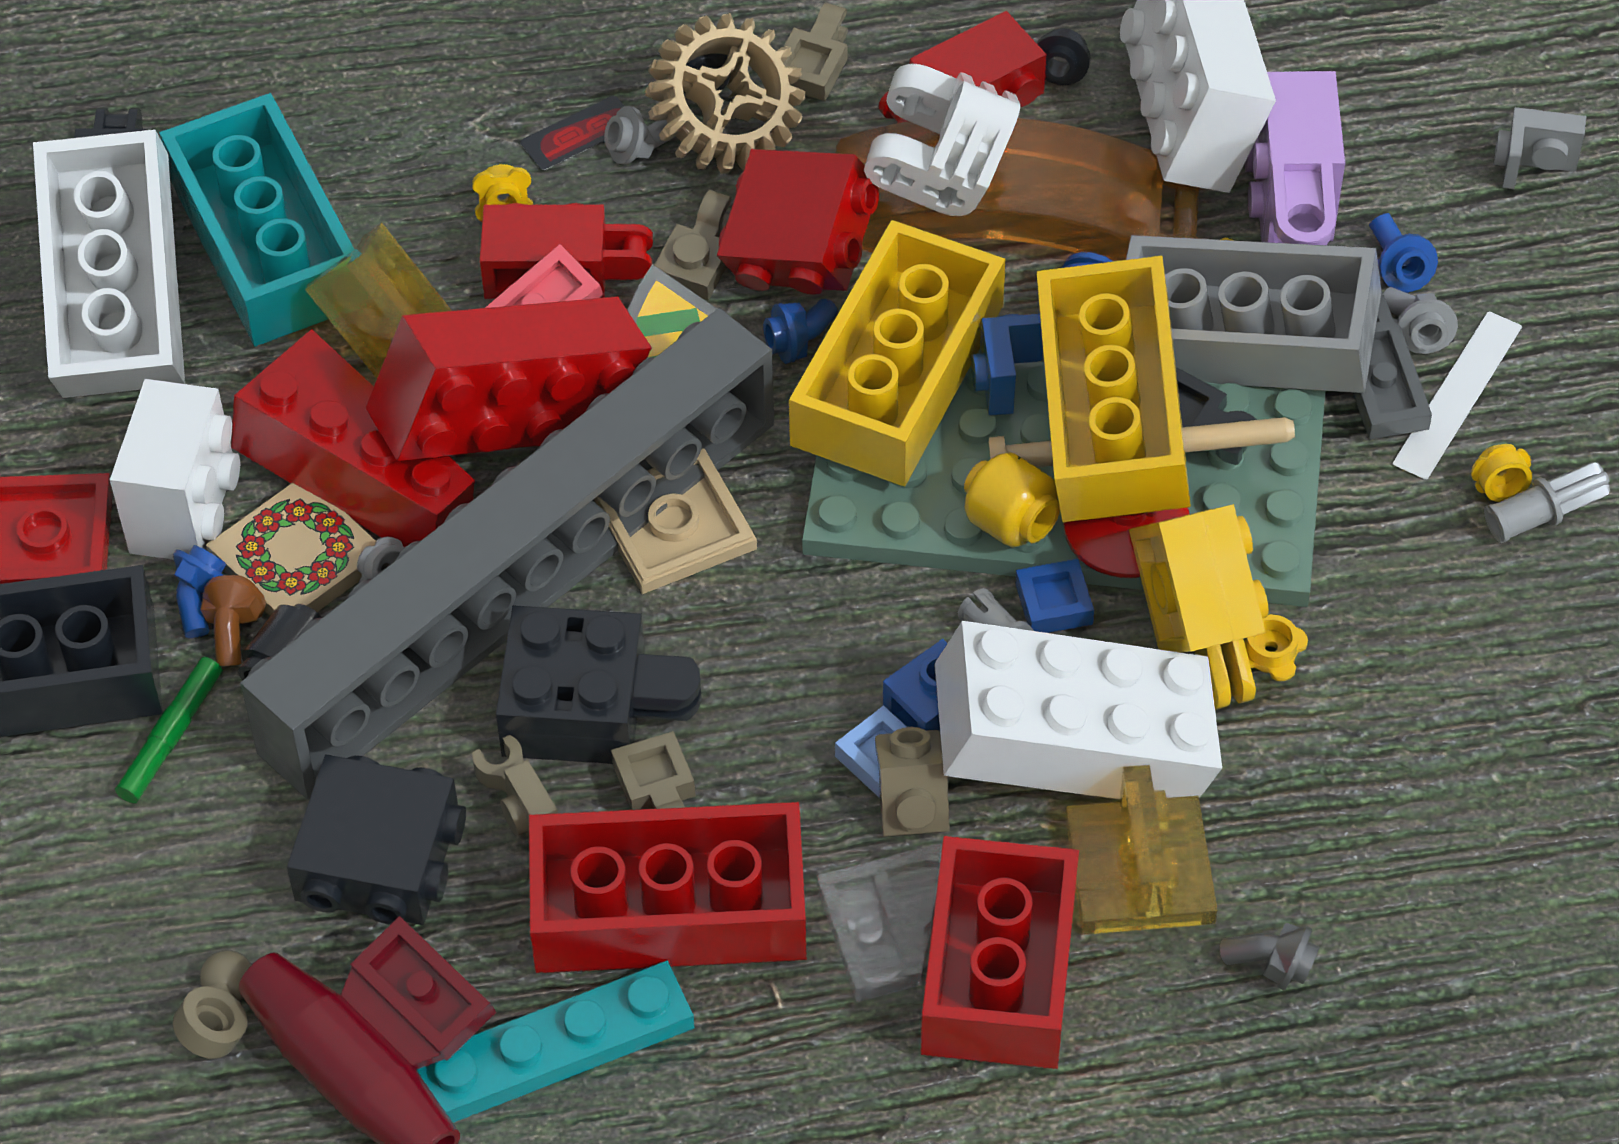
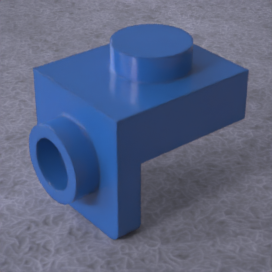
(1002, 344)

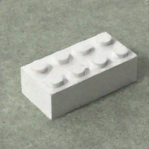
(1198, 86)
(108, 263)
(1074, 712)

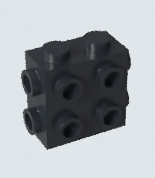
(375, 840)

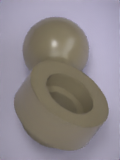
(211, 1015)

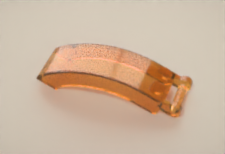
(1049, 190)

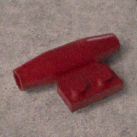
(364, 1046)

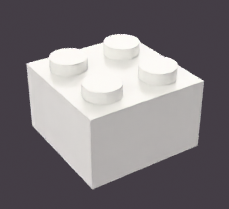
(174, 469)

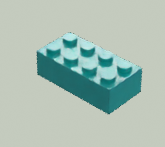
(257, 213)

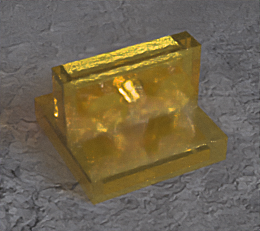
(370, 294)
(1141, 860)

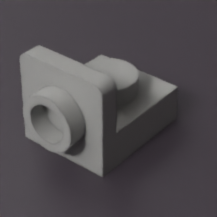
(1540, 141)

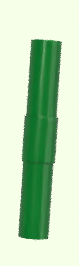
(168, 730)

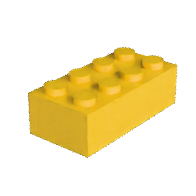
(896, 353)
(1112, 389)

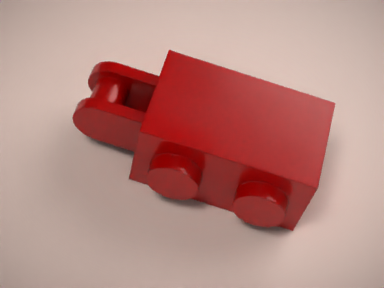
(989, 52)
(522, 235)

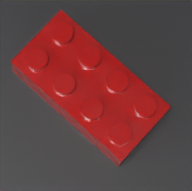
(500, 374)
(666, 887)

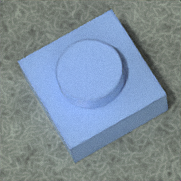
(858, 749)

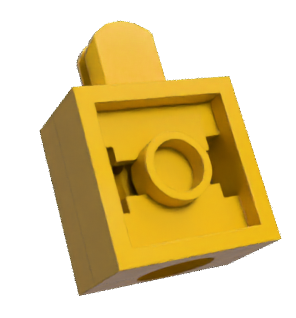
(1204, 593)

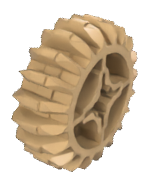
(701, 85)

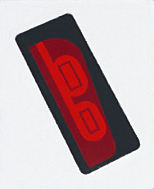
(571, 134)

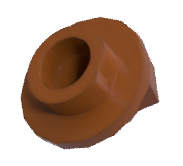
(227, 604)

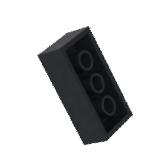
(77, 651)

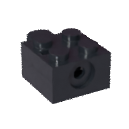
(583, 680)

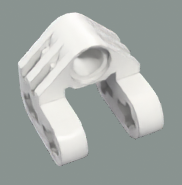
(972, 131)

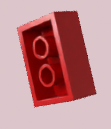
(999, 952)

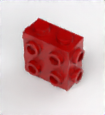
(798, 220)

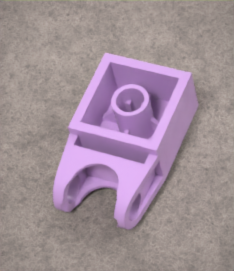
(1298, 160)

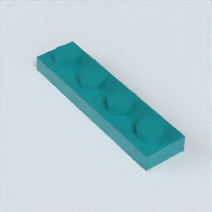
(560, 1041)

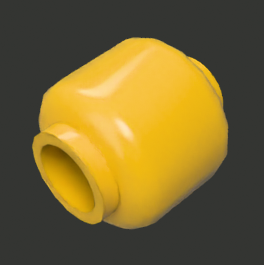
(1011, 500)

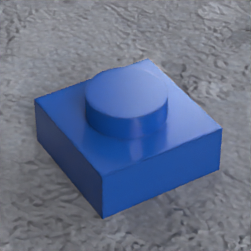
(1054, 596)

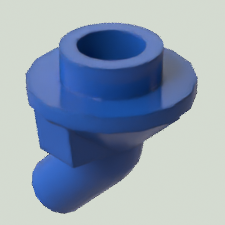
(1406, 259)
(792, 328)
(193, 573)

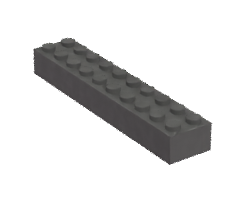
(515, 544)

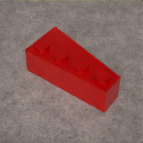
(313, 430)

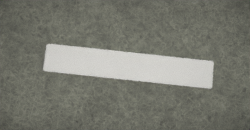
(1458, 394)

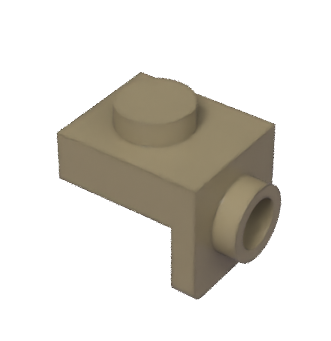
(912, 782)

